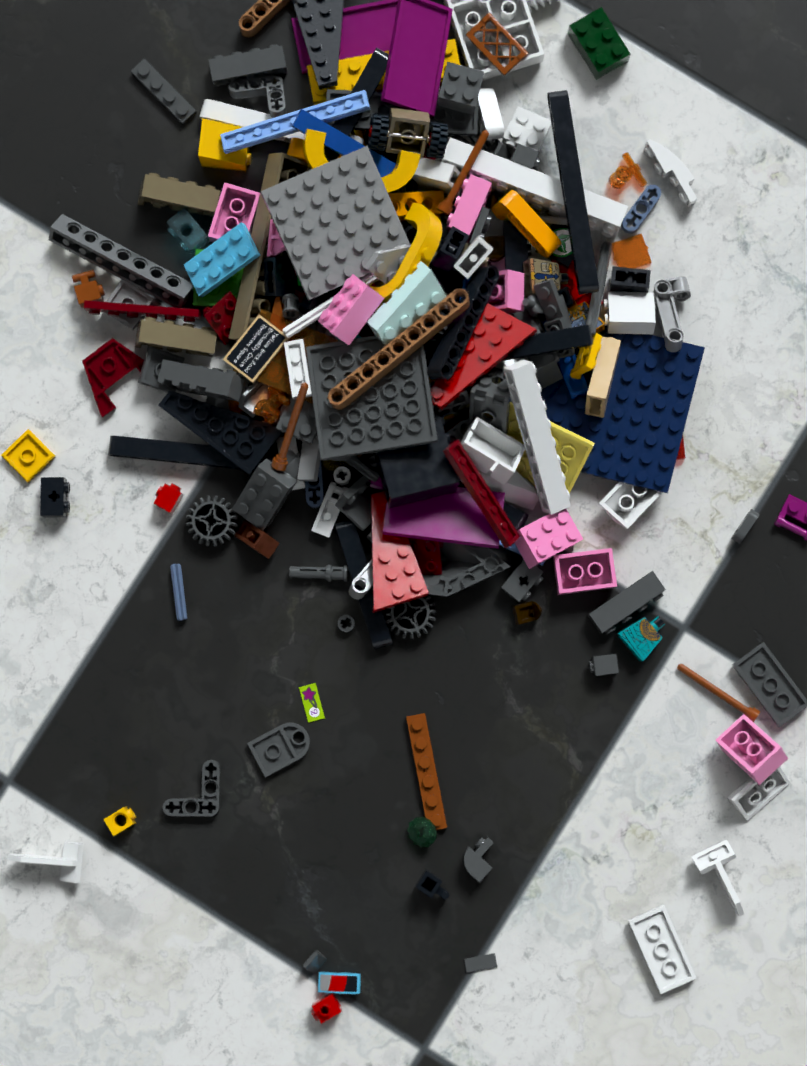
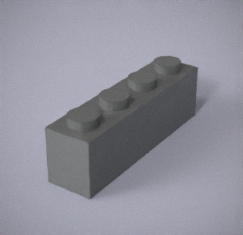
(247, 65)
(627, 602)

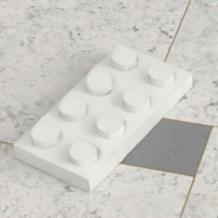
(662, 949)

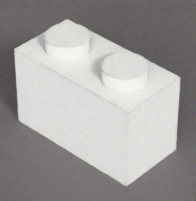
(473, 257)

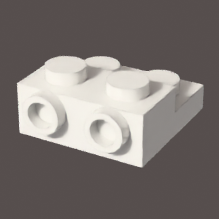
(526, 130)

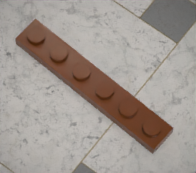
(426, 770)

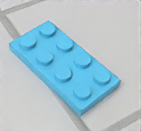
(221, 259)

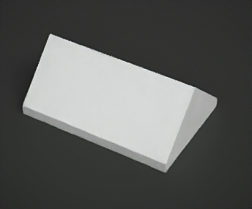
(627, 503)
(752, 797)

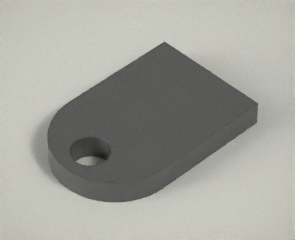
(278, 749)

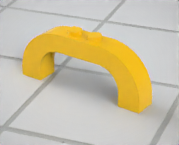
(404, 169)
(422, 248)

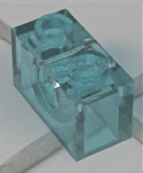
(183, 221)

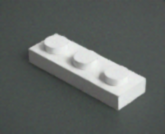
(297, 366)

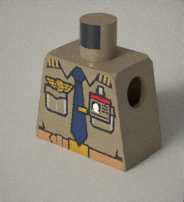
(539, 271)

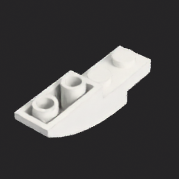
(669, 164)

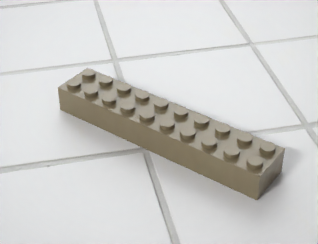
(252, 289)

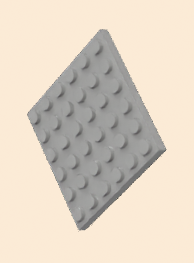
(334, 220)

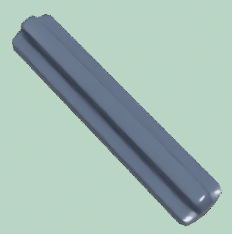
(178, 590)

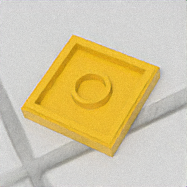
(28, 455)

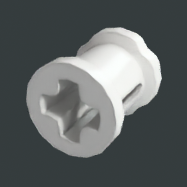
(338, 480)

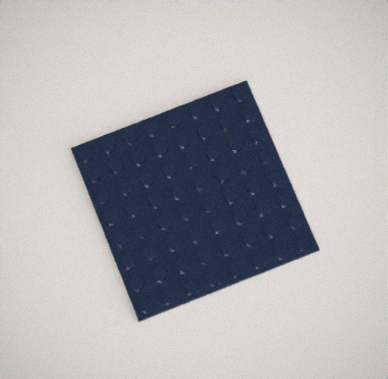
(643, 413)

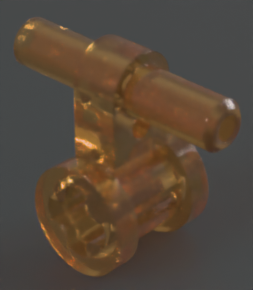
(624, 174)
(271, 405)

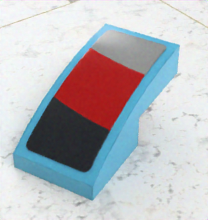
(339, 982)

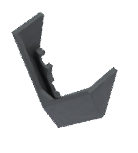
(462, 567)

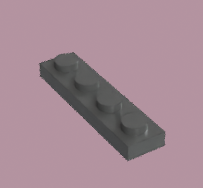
(163, 91)

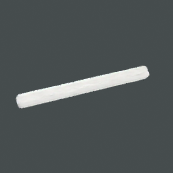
(315, 314)

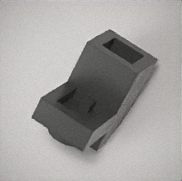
(473, 859)

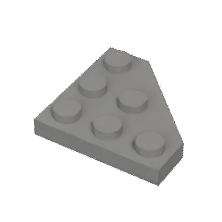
(386, 263)

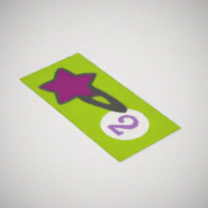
(311, 702)

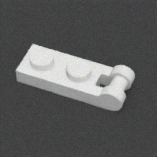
(328, 511)

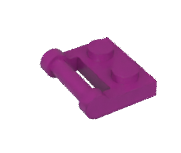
(795, 509)

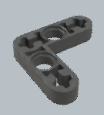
(269, 90)
(206, 797)

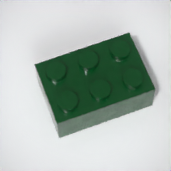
(598, 43)

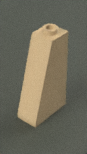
(602, 377)

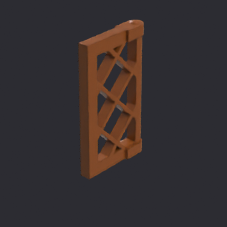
(481, 45)

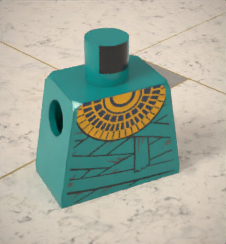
(642, 637)

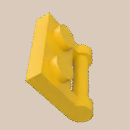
(586, 358)

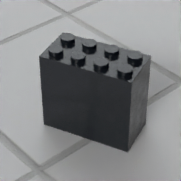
(418, 470)

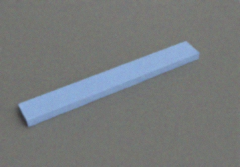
(282, 125)

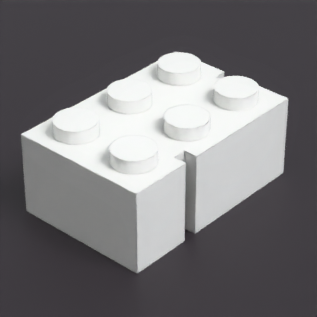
(492, 450)

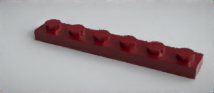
(134, 310)
(481, 493)

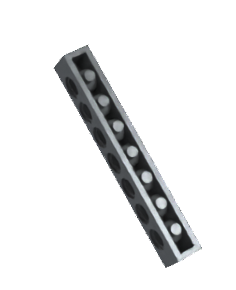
(121, 261)

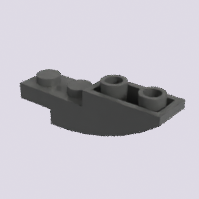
(554, 311)

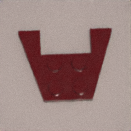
(106, 368)

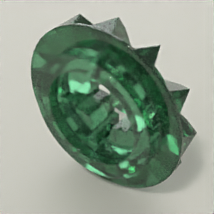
(429, 832)

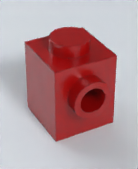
(168, 497)
(326, 1008)

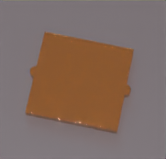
(631, 252)

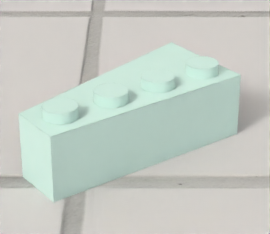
(407, 304)

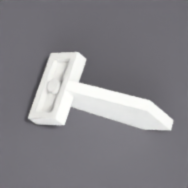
(714, 859)
(70, 862)

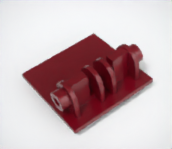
(221, 316)
(427, 555)

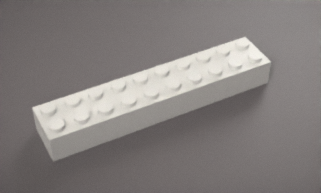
(534, 187)

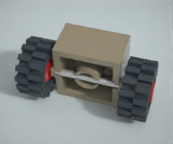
(407, 132)

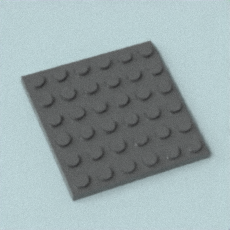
(386, 416)

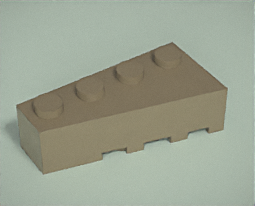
(178, 194)
(176, 337)

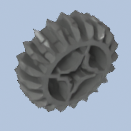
(210, 530)
(416, 628)

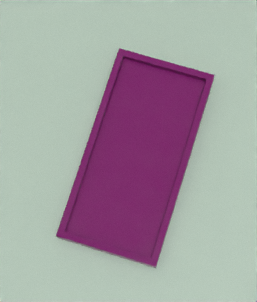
(363, 31)
(416, 55)
(443, 519)

